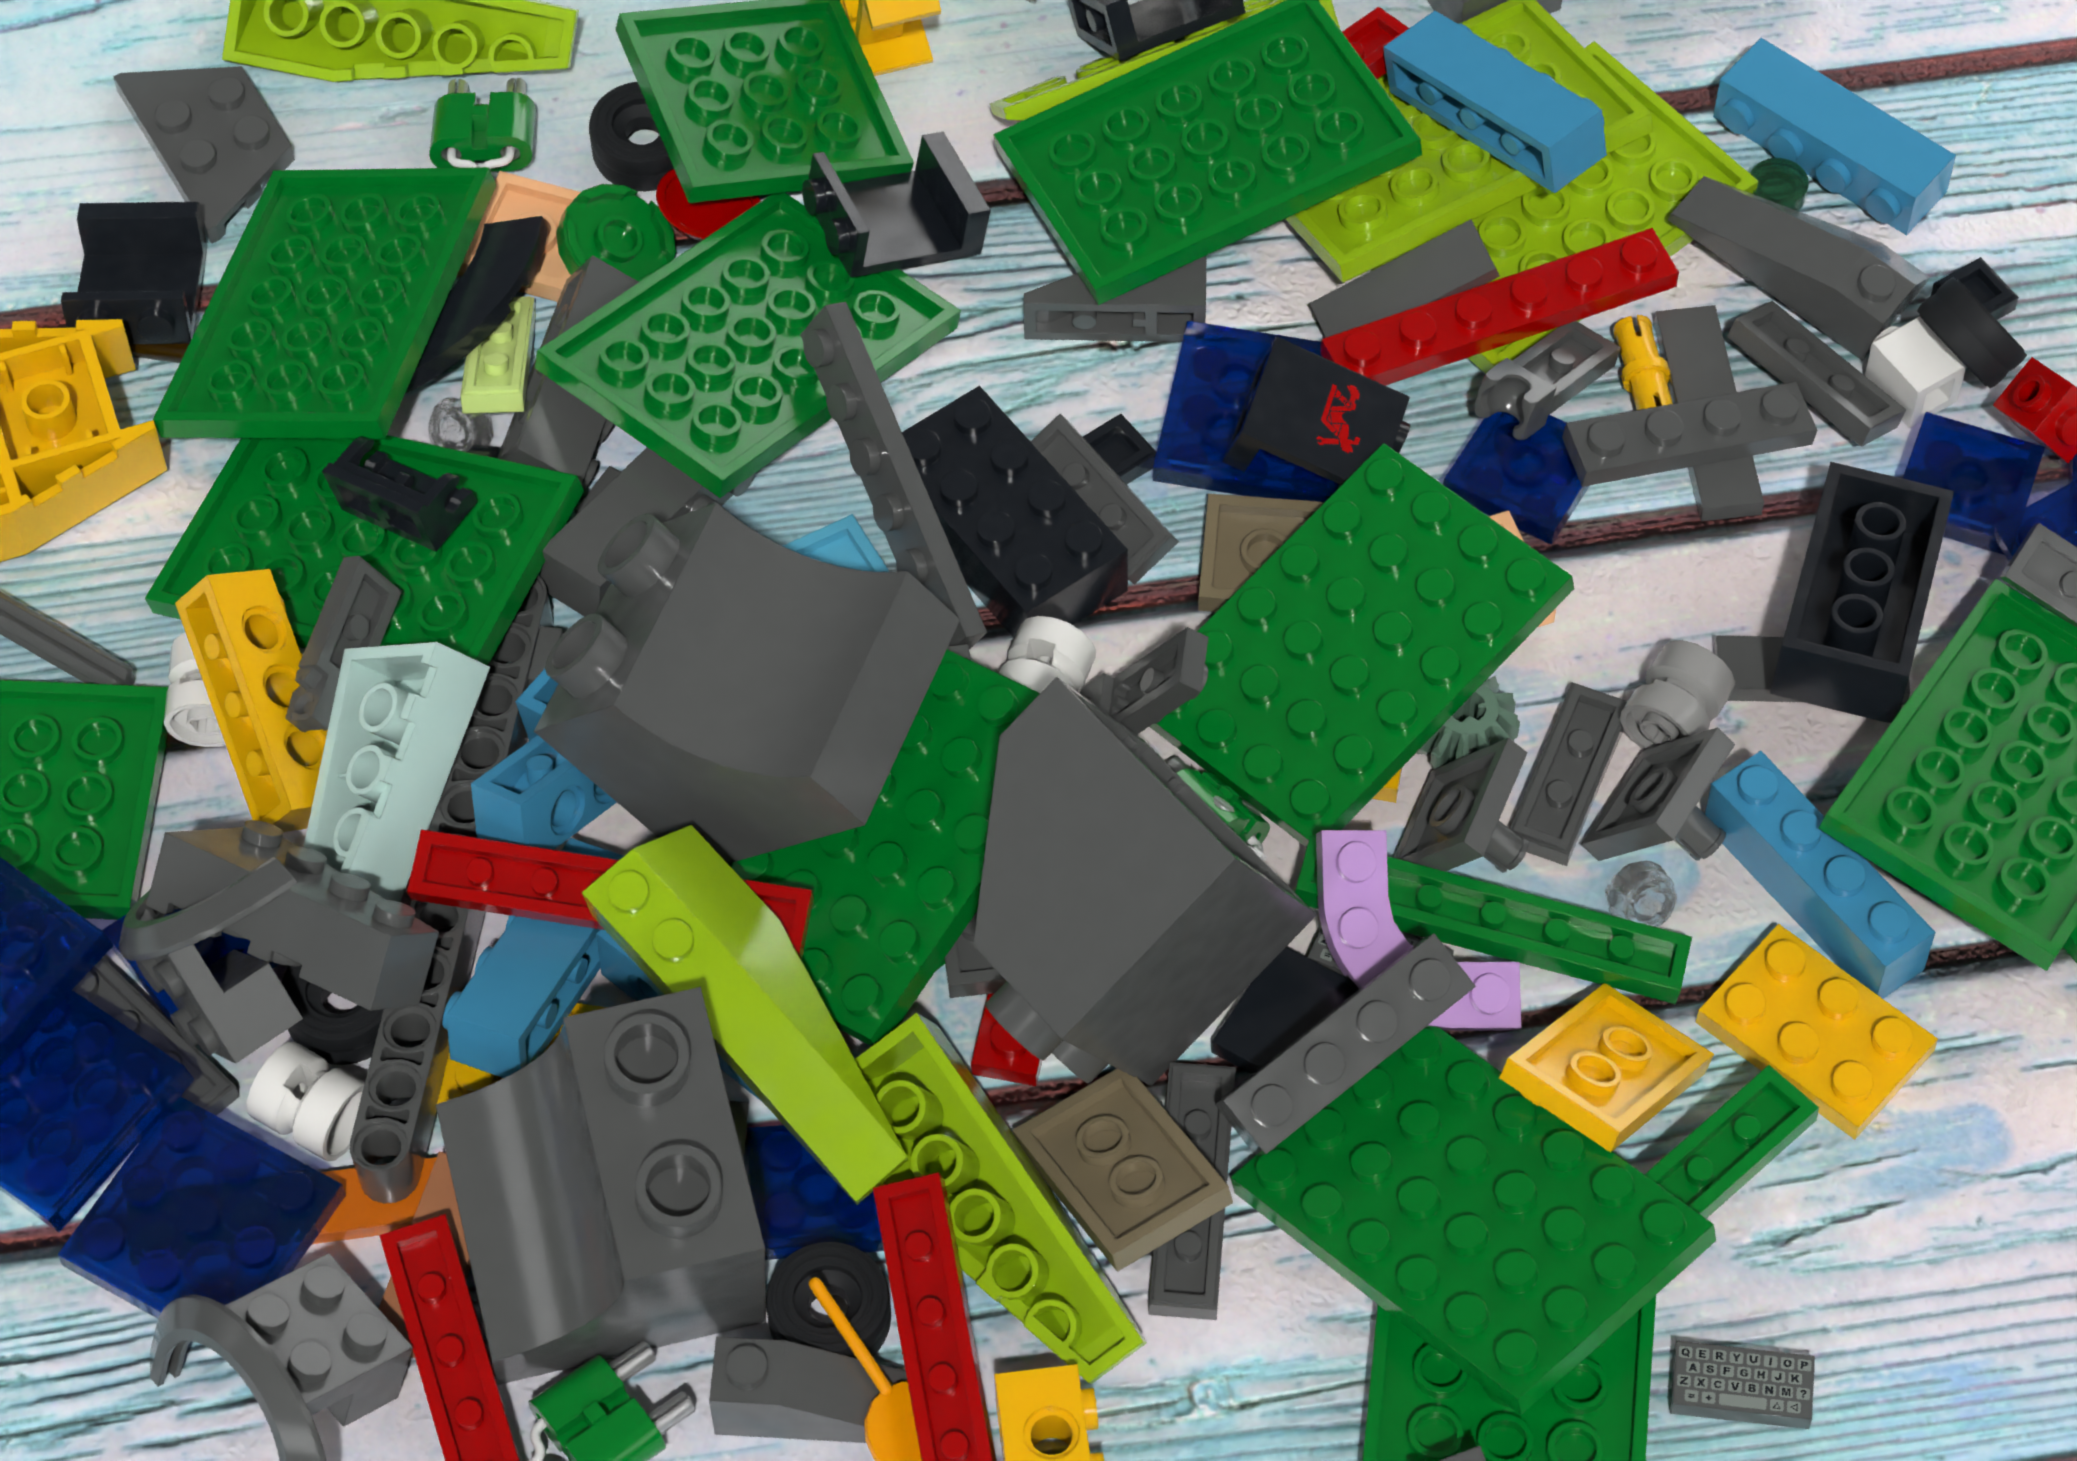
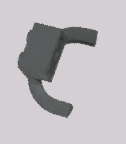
(235, 1000)
(298, 1348)

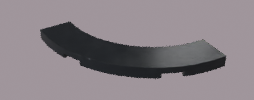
(482, 296)

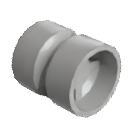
(1681, 695)

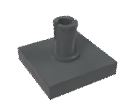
(1661, 800)
(1462, 812)

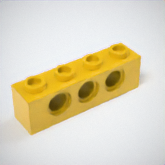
(249, 673)
(1044, 1406)

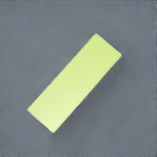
(499, 366)

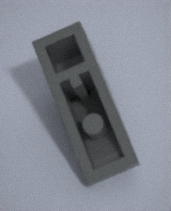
(1146, 313)
(790, 1391)

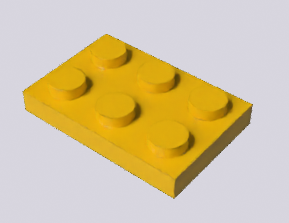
(1817, 1030)
(1606, 1067)

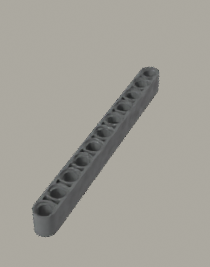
(420, 1070)

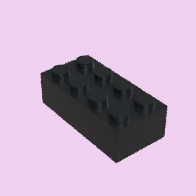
(1012, 517)
(1862, 593)

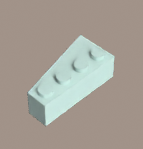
(389, 756)

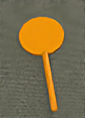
(889, 1418)

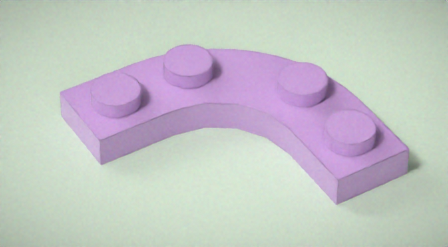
(1366, 940)

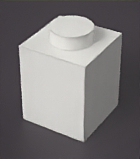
(1915, 369)

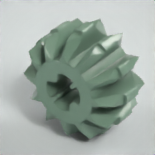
(1476, 725)

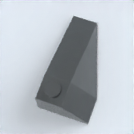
(1817, 269)

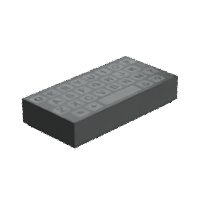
(1742, 1384)

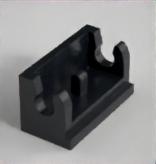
(397, 495)

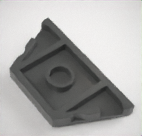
(208, 136)

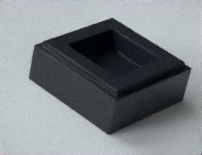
(1985, 287)
(1122, 448)

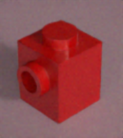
(2043, 408)

